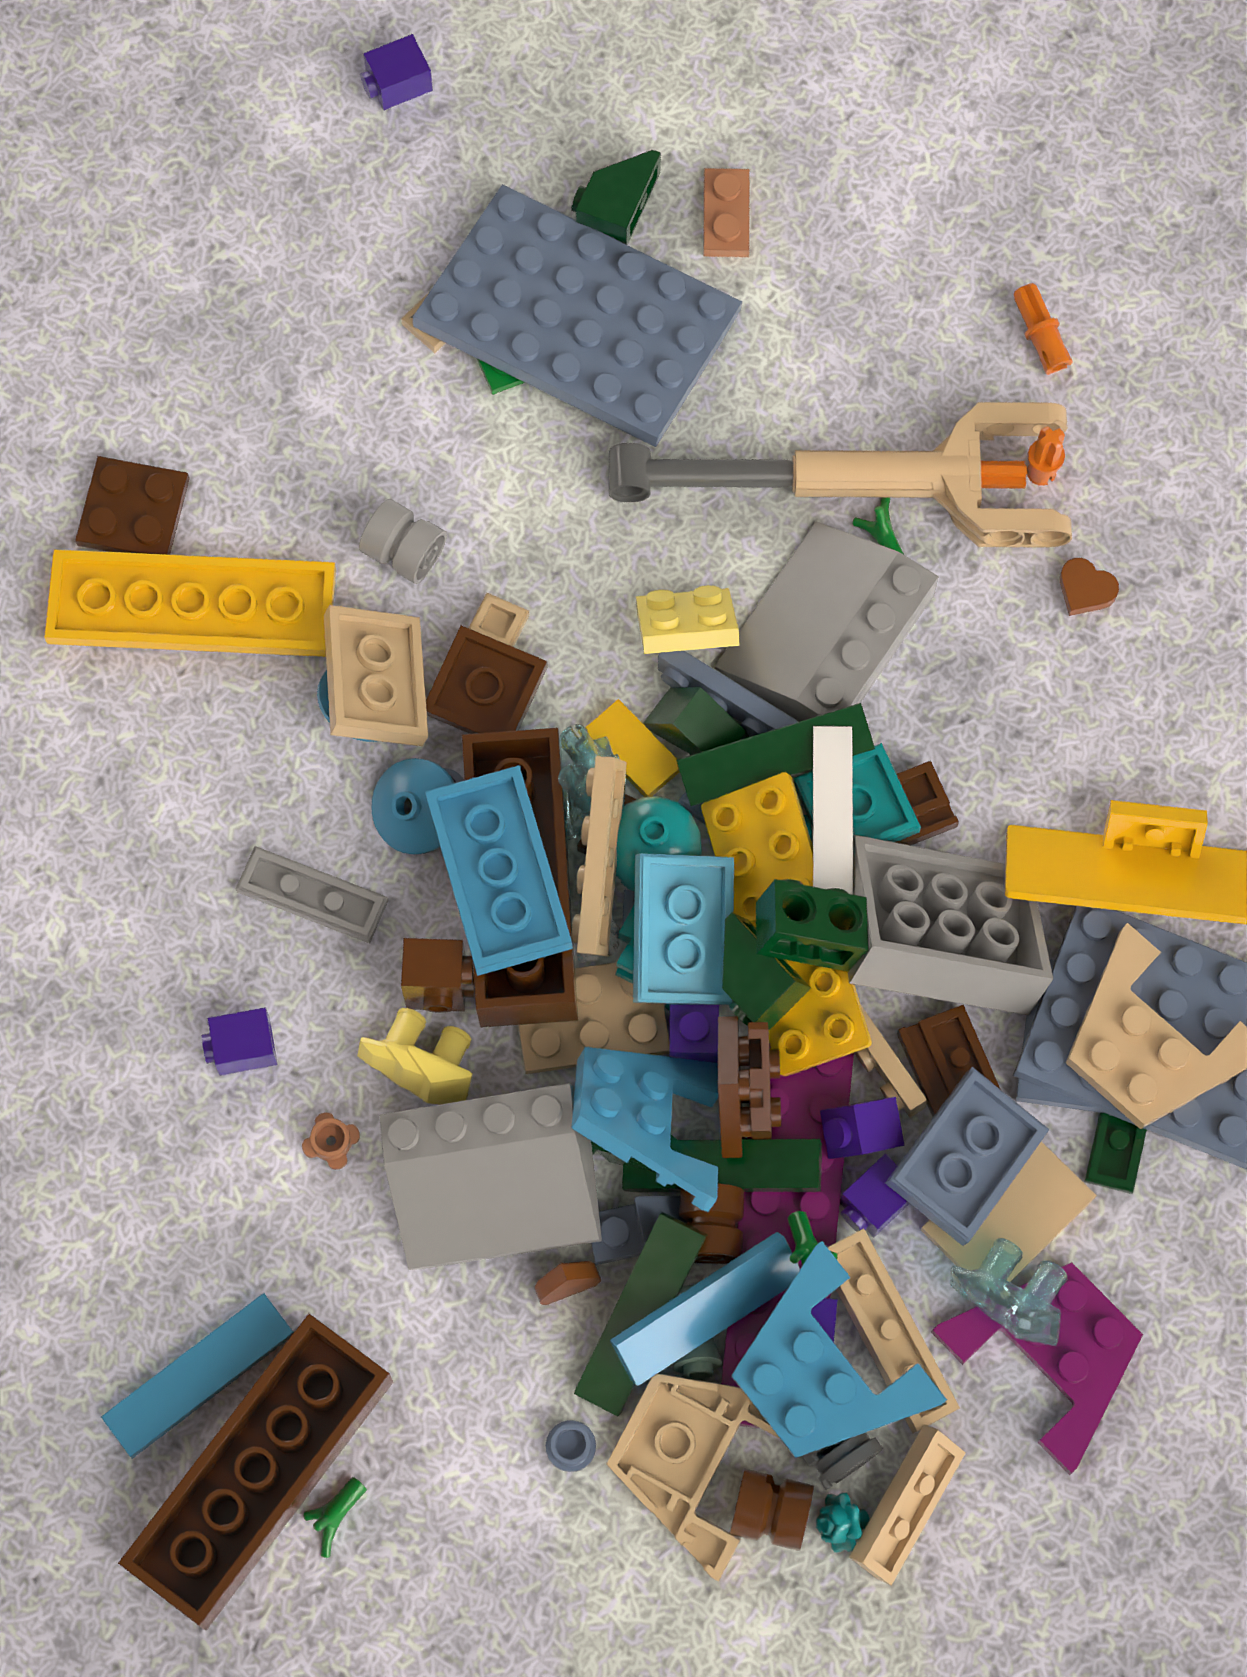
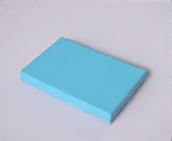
(681, 928)

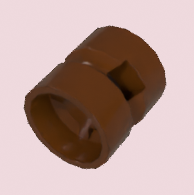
(723, 1239)
(772, 1509)

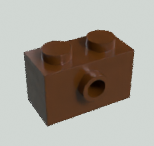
(436, 975)

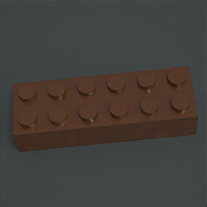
(545, 986)
(256, 1472)

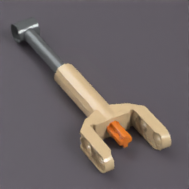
(948, 474)

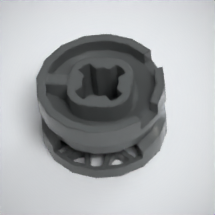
(843, 1458)

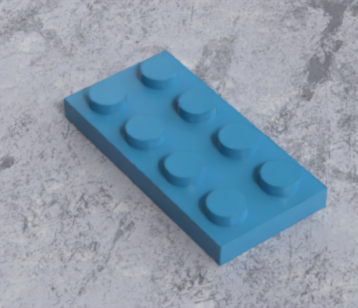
(498, 870)

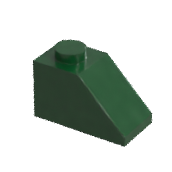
(618, 195)
(758, 984)

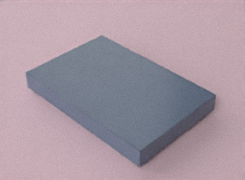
(967, 1156)

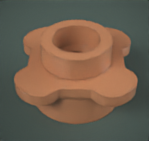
(326, 1127)

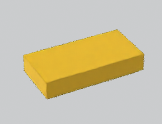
(647, 759)

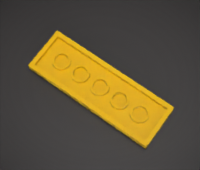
(189, 602)

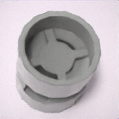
(396, 537)

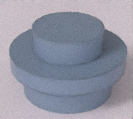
(570, 1446)

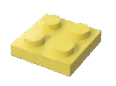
(687, 620)

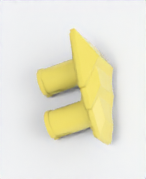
(428, 1075)

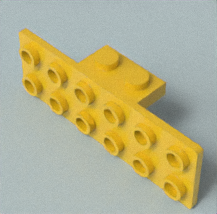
(769, 842)
(1141, 864)

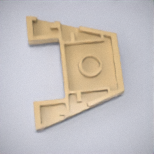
(1135, 1053)
(674, 1452)

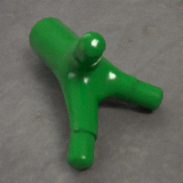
(881, 528)
(802, 1237)
(333, 1512)

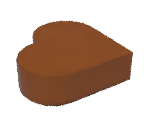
(1086, 587)
(566, 1281)

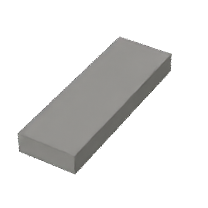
(312, 894)

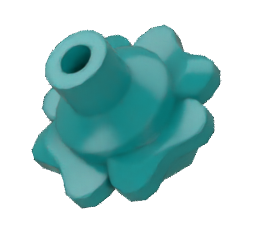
(841, 1522)

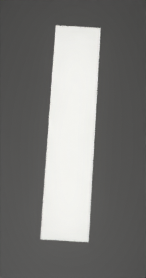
(832, 808)

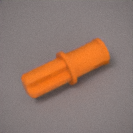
(1042, 329)
(1046, 456)

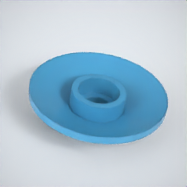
(410, 780)

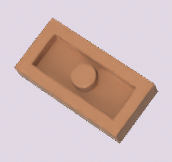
(726, 212)

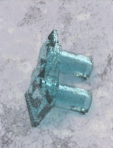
(573, 778)
(1021, 1311)

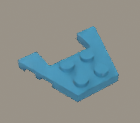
(627, 1110)
(805, 1380)

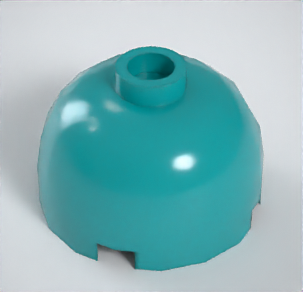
(654, 827)

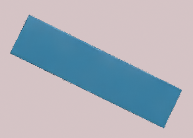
(706, 1309)
(197, 1375)

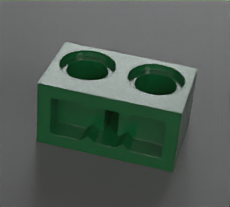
(811, 925)

